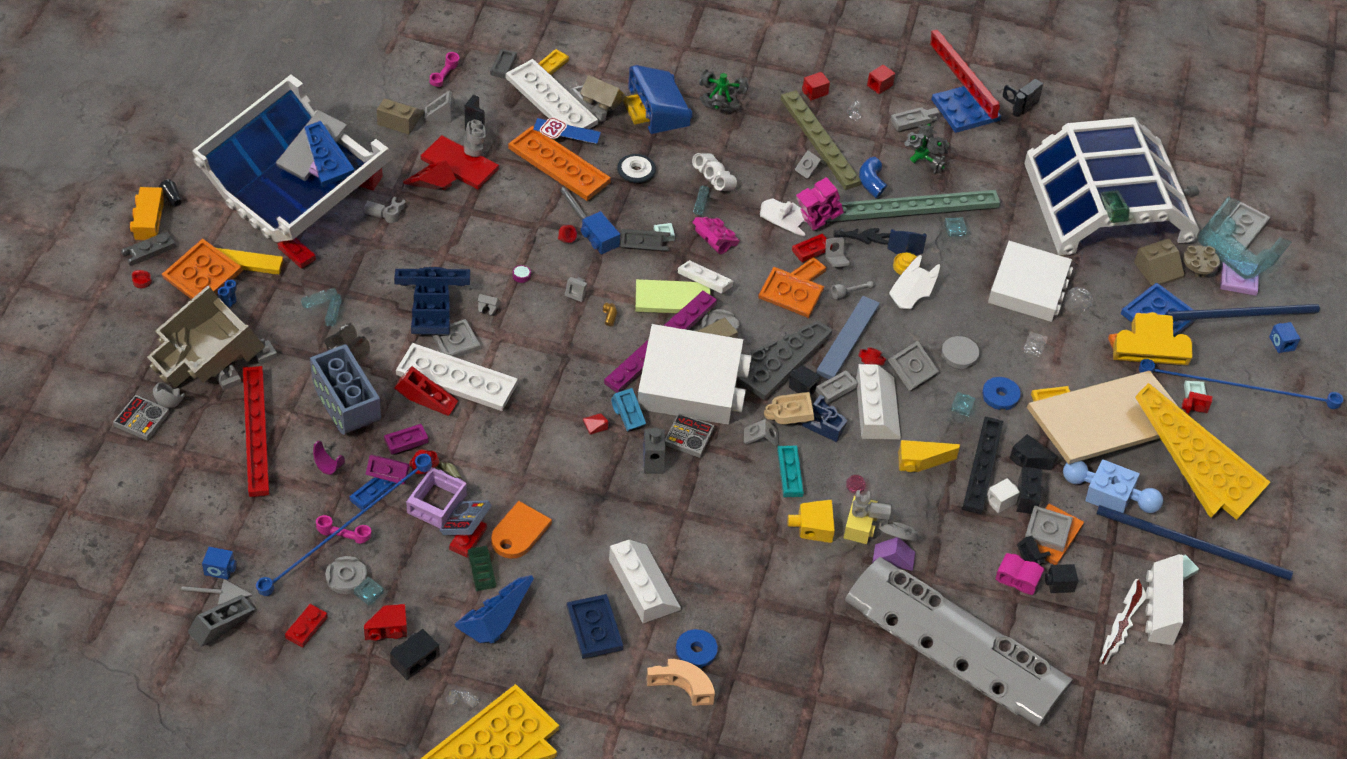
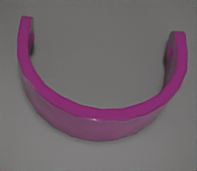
(324, 461)

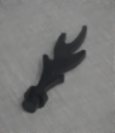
(865, 236)

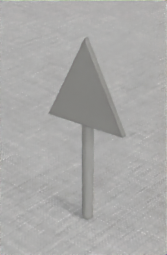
(226, 593)

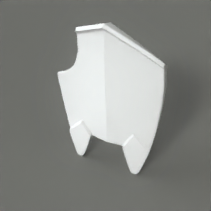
(783, 214)
(914, 284)

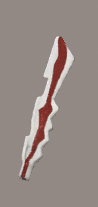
(1122, 623)

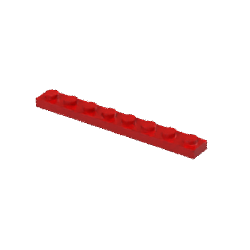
(965, 74)
(255, 431)

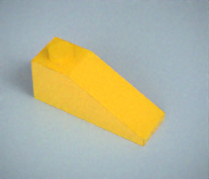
(919, 456)

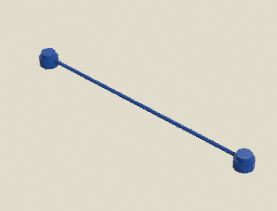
(1333, 400)
(266, 586)

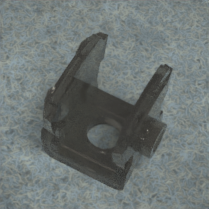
(347, 335)

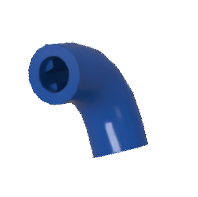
(869, 178)

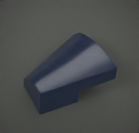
(826, 420)

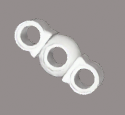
(714, 172)

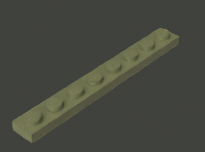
(820, 140)

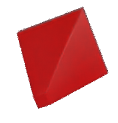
(596, 423)

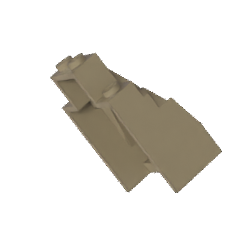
(202, 340)

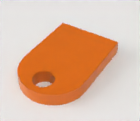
(520, 529)

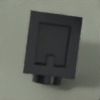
(1030, 551)

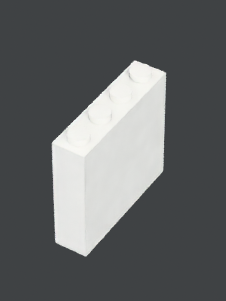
(1031, 281)

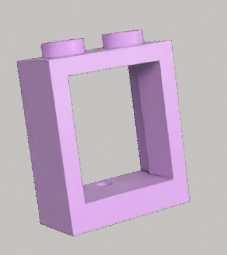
(427, 512)

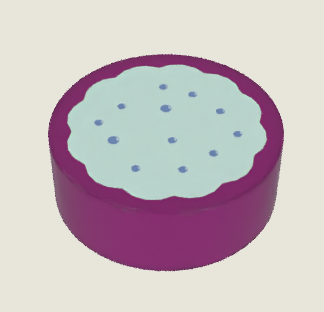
(521, 274)

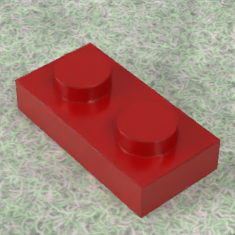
(810, 248)
(297, 252)
(462, 543)
(306, 625)

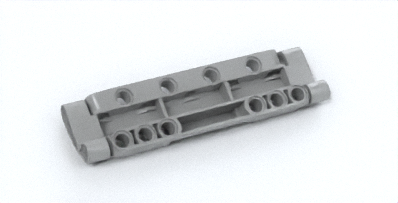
(958, 639)

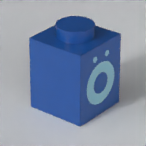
(1284, 337)
(219, 563)

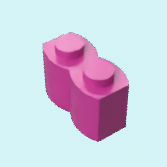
(1019, 573)

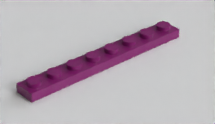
(684, 319)

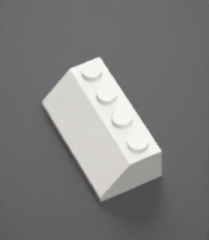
(877, 403)
(642, 580)
(1165, 600)

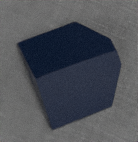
(906, 242)

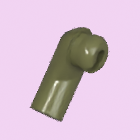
(449, 469)

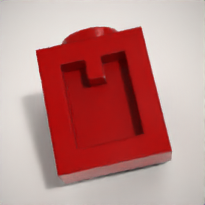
(1196, 402)

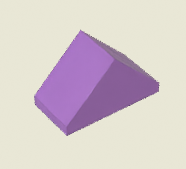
(896, 553)

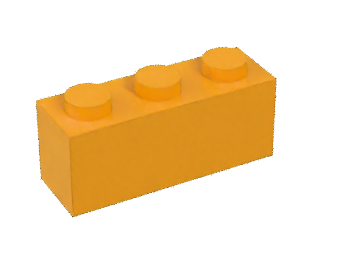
(147, 213)

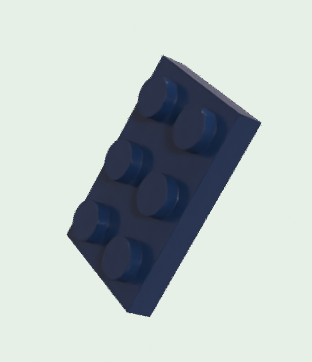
(594, 626)

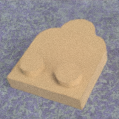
(790, 409)

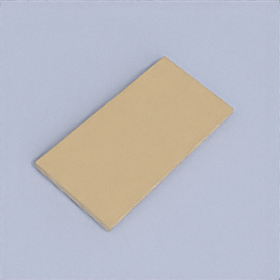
(1097, 417)

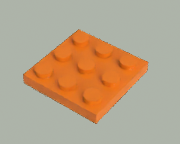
(201, 268)

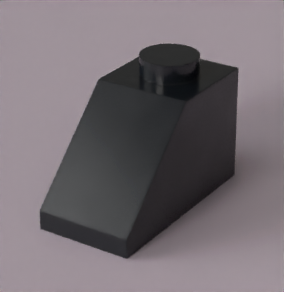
(1032, 454)

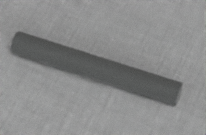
(573, 203)

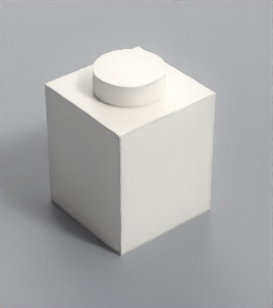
(1002, 495)

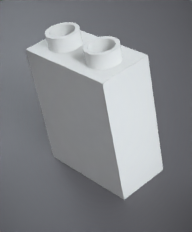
(692, 374)

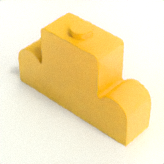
(1152, 340)

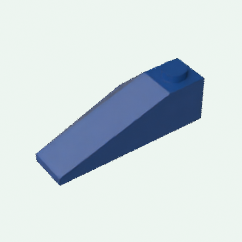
(493, 618)

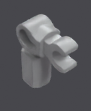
(389, 213)
(861, 508)

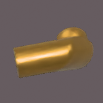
(611, 312)

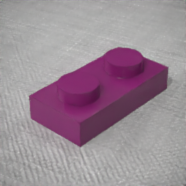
(406, 439)
(387, 469)

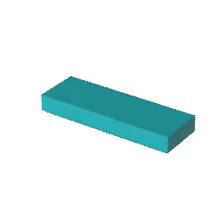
(790, 471)

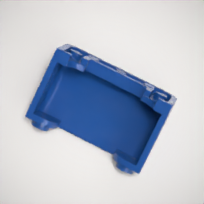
(660, 98)

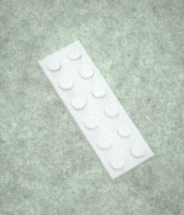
(549, 95)
(460, 376)

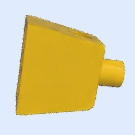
(814, 521)

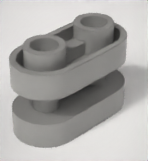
(474, 138)

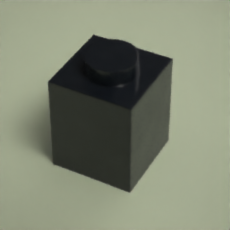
(803, 380)
(1062, 578)

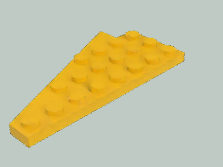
(1208, 465)
(503, 730)

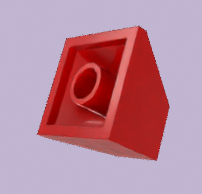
(433, 176)

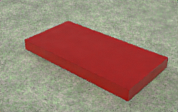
(466, 168)

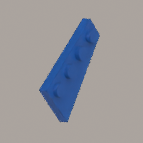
(327, 156)

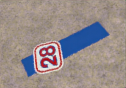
(554, 128)

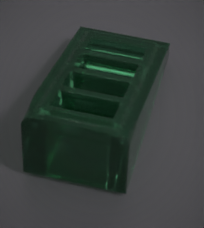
(1116, 207)
(477, 556)

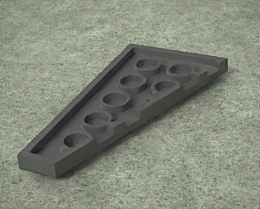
(776, 360)

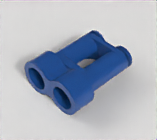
(227, 293)

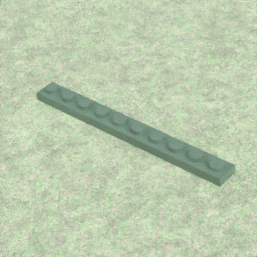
(918, 205)

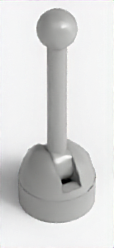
(839, 291)

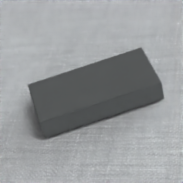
(503, 63)

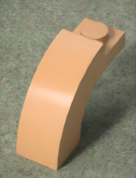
(687, 677)

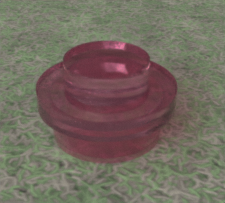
(855, 483)

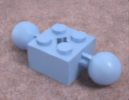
(1113, 486)

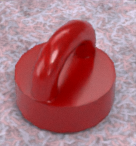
(567, 234)
(141, 278)

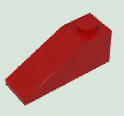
(425, 392)

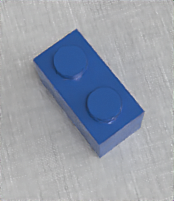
(600, 233)

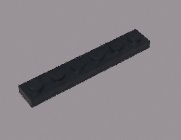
(982, 465)

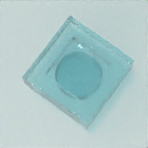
(955, 226)
(963, 404)
(368, 591)

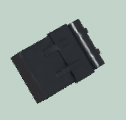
(1025, 97)

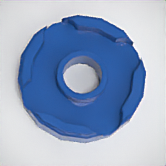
(1004, 385)
(697, 638)

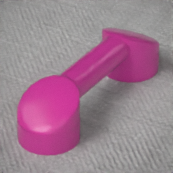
(451, 63)
(360, 535)

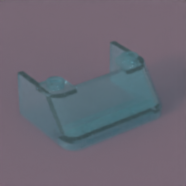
(1230, 251)

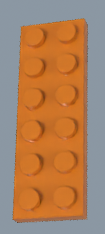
(559, 163)

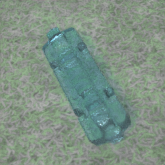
(701, 200)
(319, 298)
(332, 311)

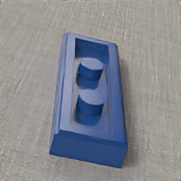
(370, 492)

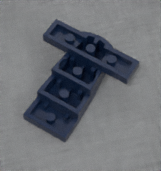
(431, 296)

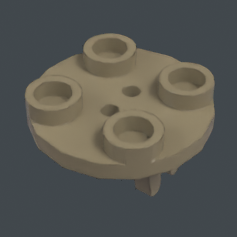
(1201, 260)

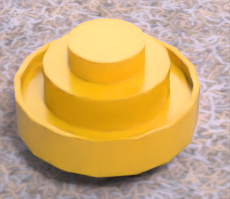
(902, 261)

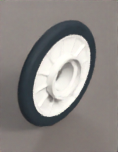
(636, 176)

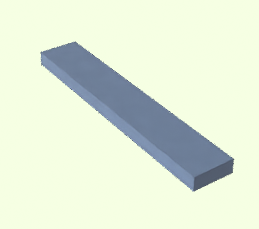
(847, 338)

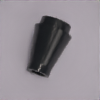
(171, 192)

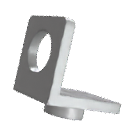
(808, 164)
(836, 258)
(760, 430)

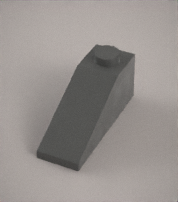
(220, 619)

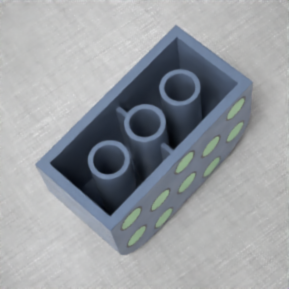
(344, 389)

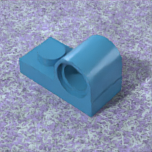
(627, 406)

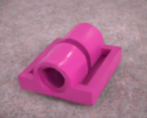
(715, 234)

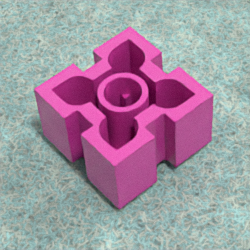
(820, 203)

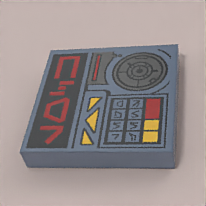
(465, 517)

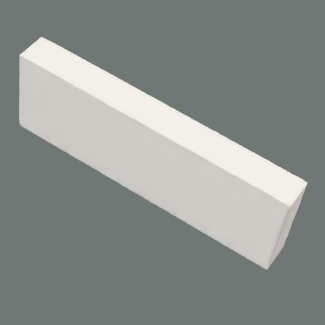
(705, 276)

